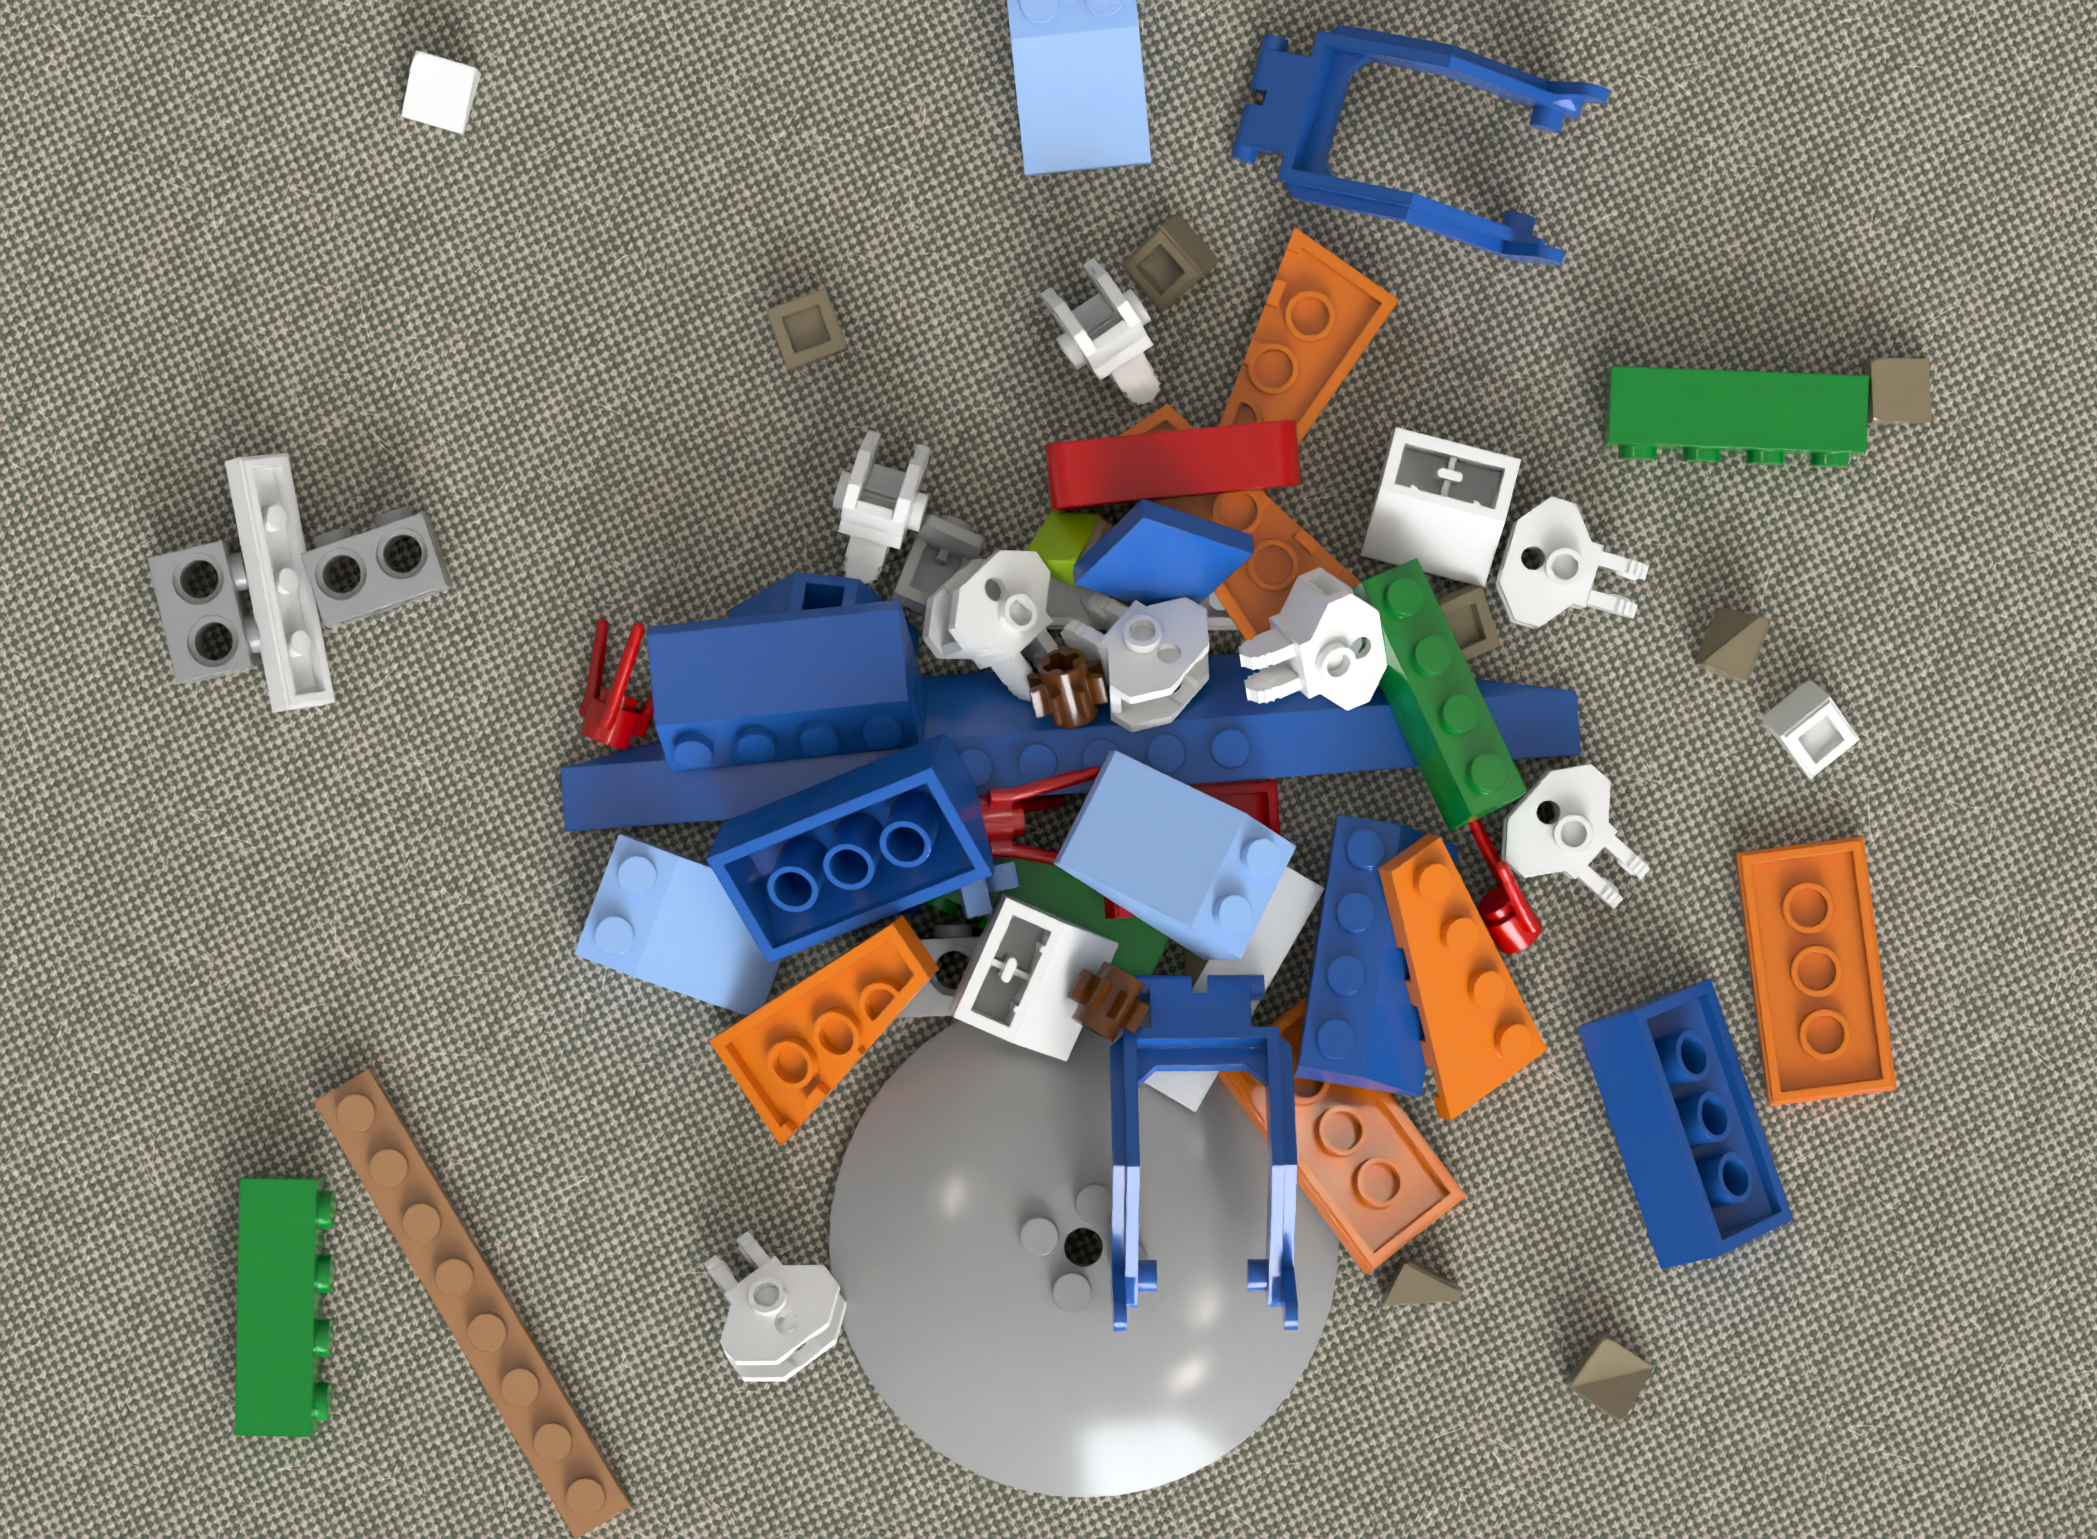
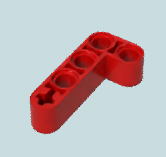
(1172, 464)

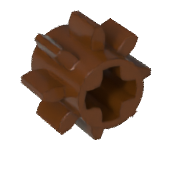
(1068, 688)
(1108, 1001)

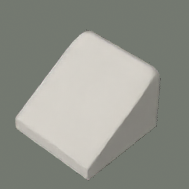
(440, 92)
(1810, 728)

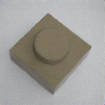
(807, 329)
(1470, 620)

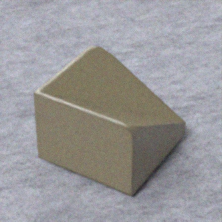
(1733, 644)
(1609, 1376)

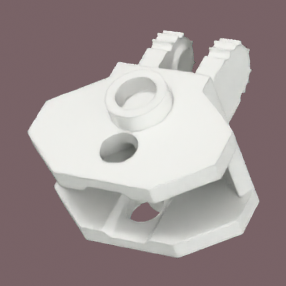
(1107, 335)
(878, 507)
(1565, 567)
(992, 615)
(1317, 645)
(1145, 656)
(1573, 835)
(776, 1314)

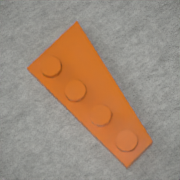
(1306, 337)
(1279, 544)
(1463, 992)
(817, 1030)

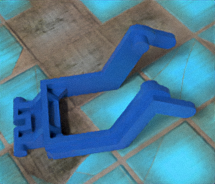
(1306, 103)
(1203, 1035)

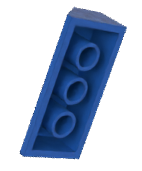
(785, 686)
(854, 848)
(1357, 1002)
(1685, 1124)

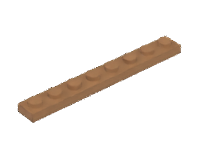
(473, 1303)

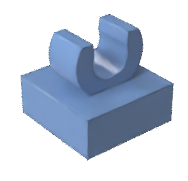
(975, 896)

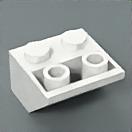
(1440, 506)
(1024, 974)

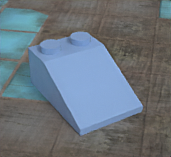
(1079, 84)
(1175, 857)
(674, 928)

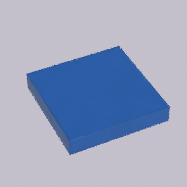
(1162, 556)

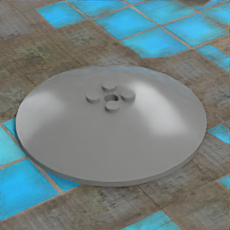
(1007, 1346)

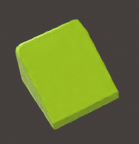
(1063, 541)

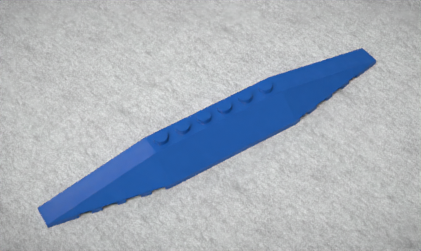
(1006, 746)

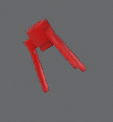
(612, 713)
(1005, 809)
(1504, 909)

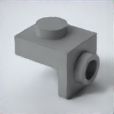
(933, 558)

